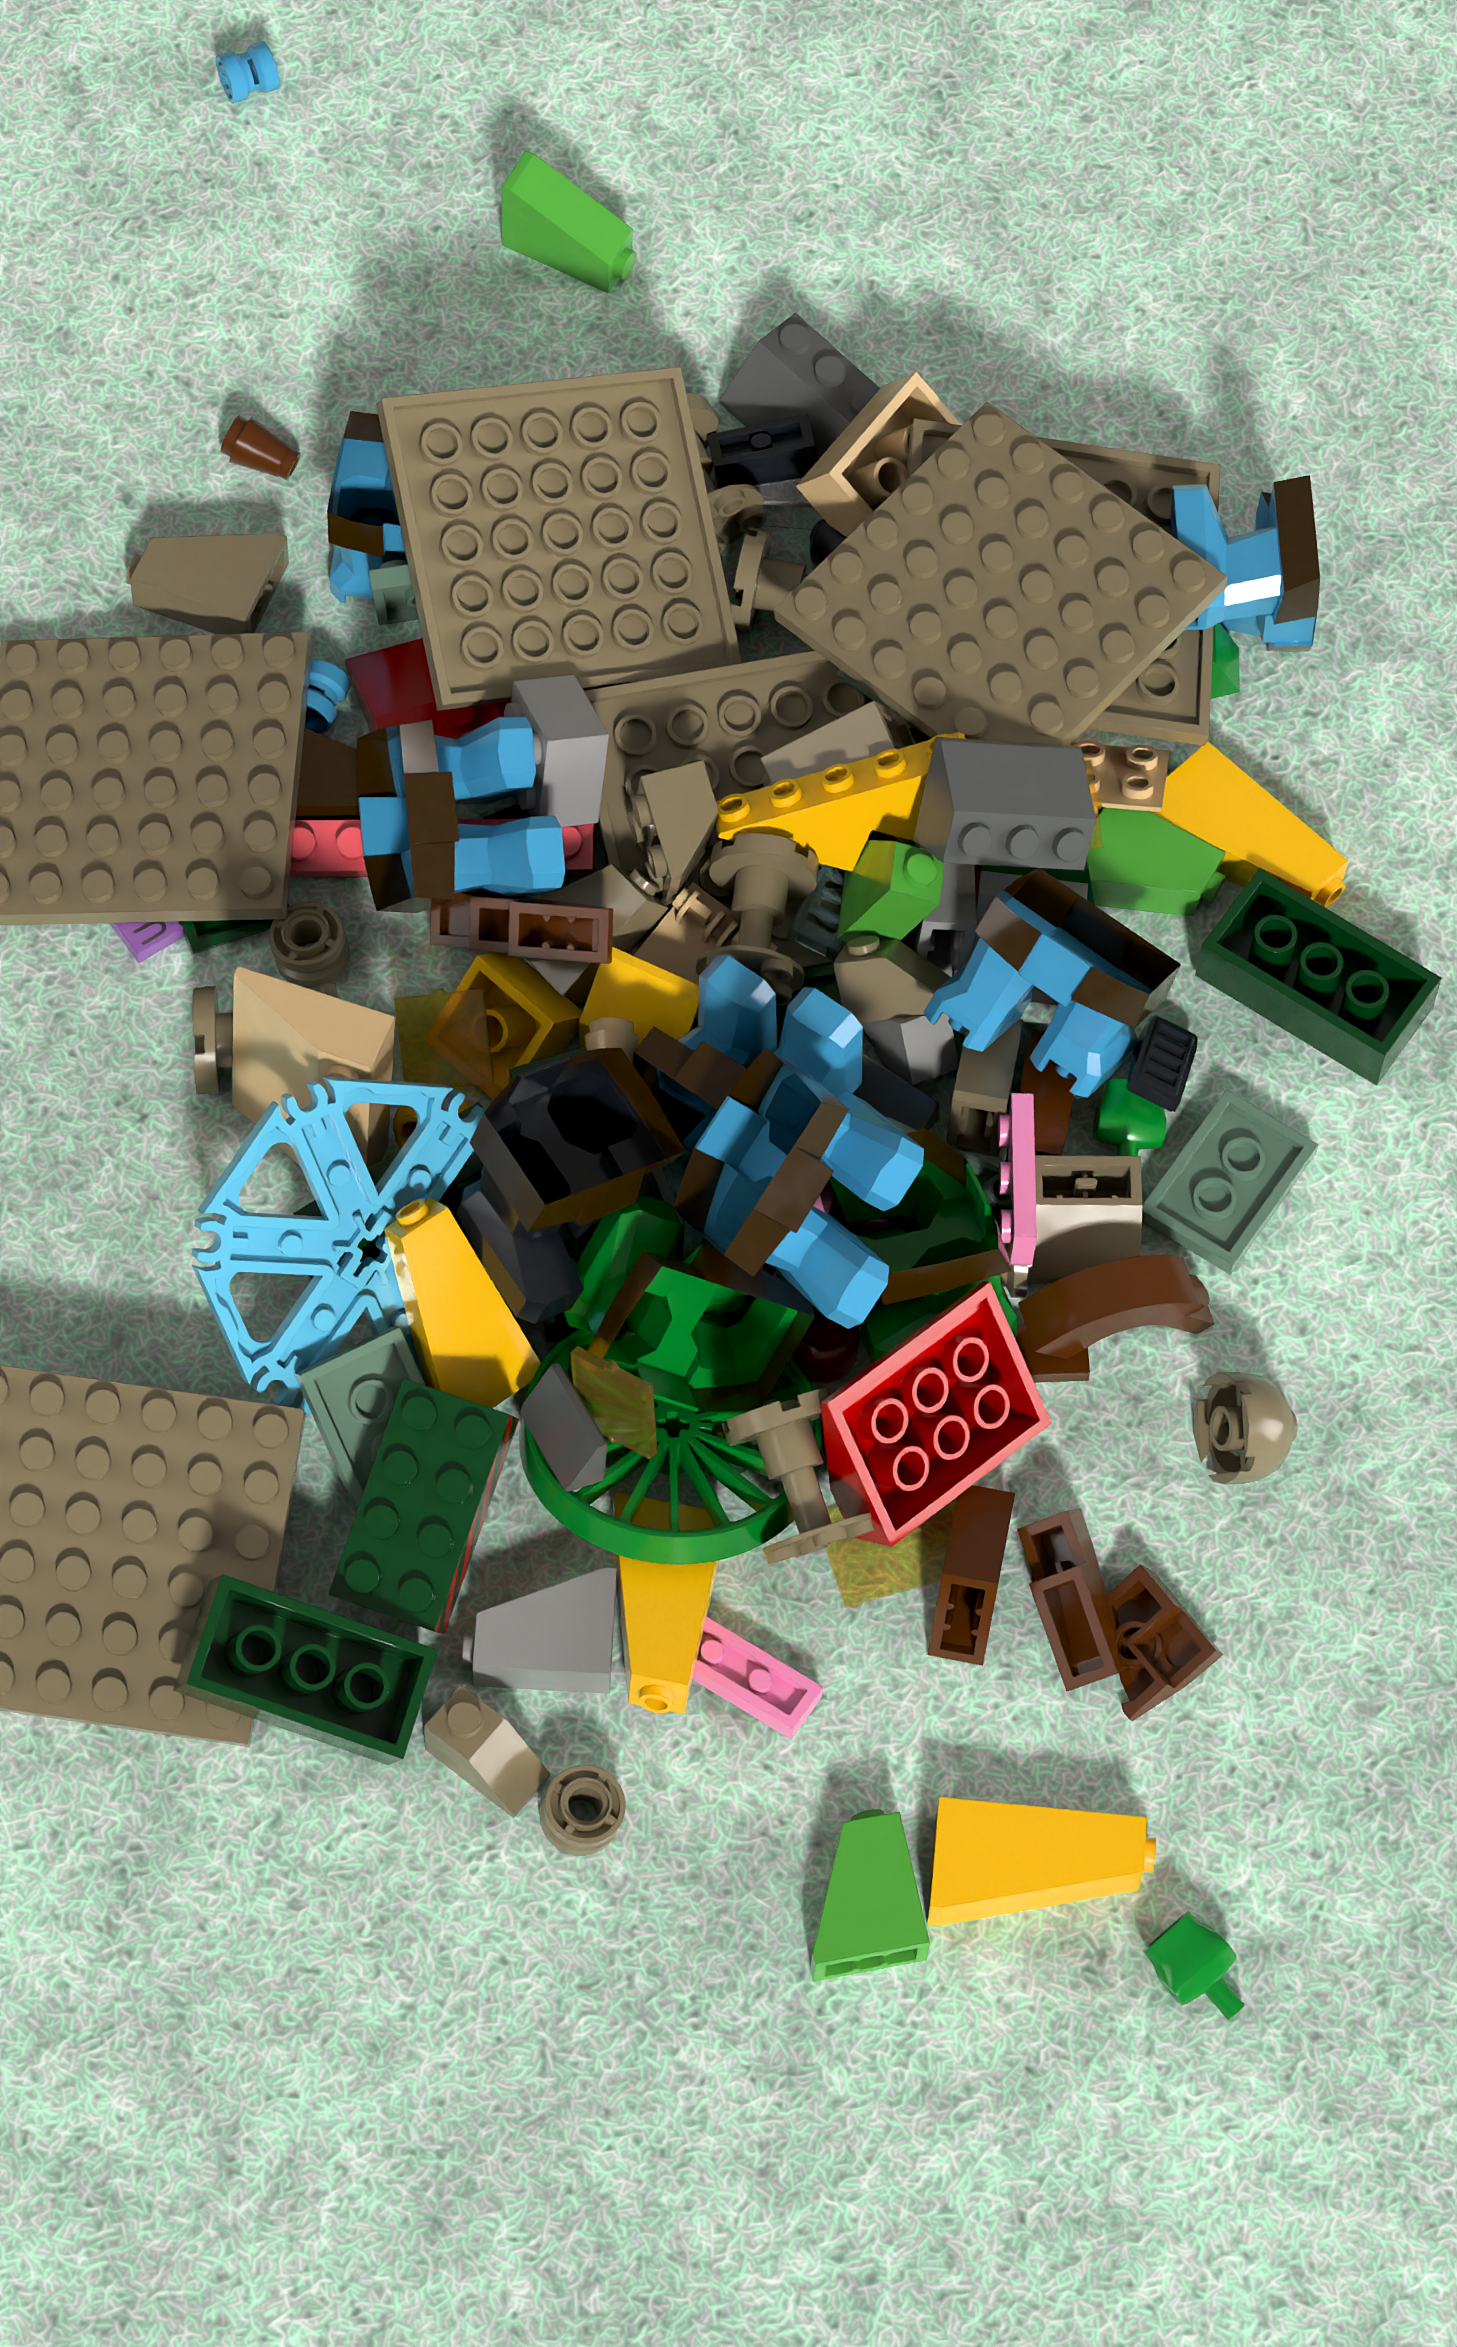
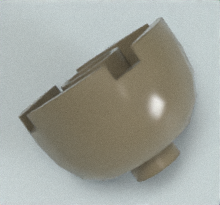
(1246, 1416)

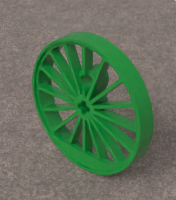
(685, 1446)

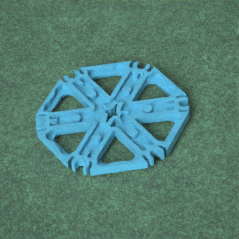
(317, 1243)

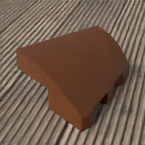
(1156, 1641)

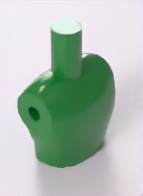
(1128, 1120)
(1192, 1962)

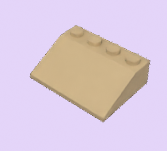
(298, 1035)

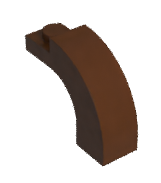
(1112, 1299)

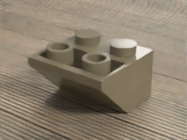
(676, 822)
(1085, 1213)

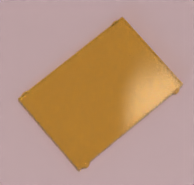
(875, 1570)

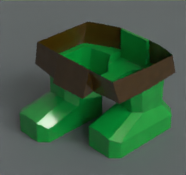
(935, 1244)
(663, 1313)

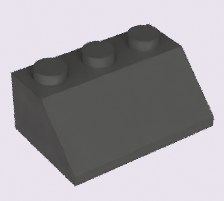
(795, 375)
(1006, 804)

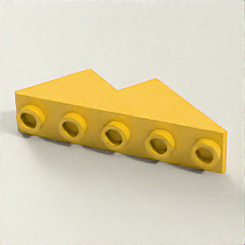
(837, 806)

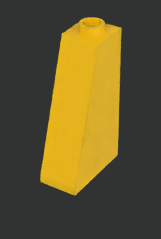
(1255, 830)
(454, 1311)
(662, 1612)
(1030, 1857)

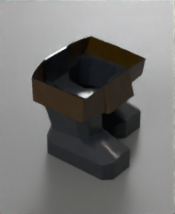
(554, 1152)

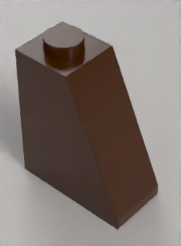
(971, 1574)

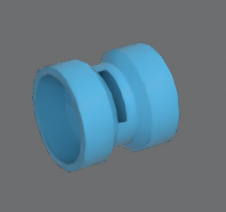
(248, 72)
(326, 688)

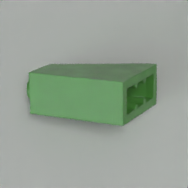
(563, 225)
(1152, 865)
(889, 891)
(871, 1902)

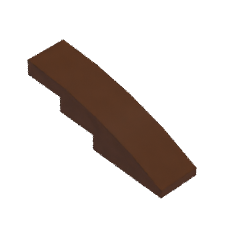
(524, 927)

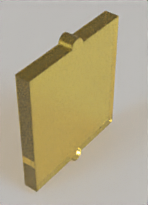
(445, 1038)
(617, 1401)

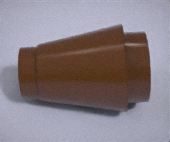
(259, 449)

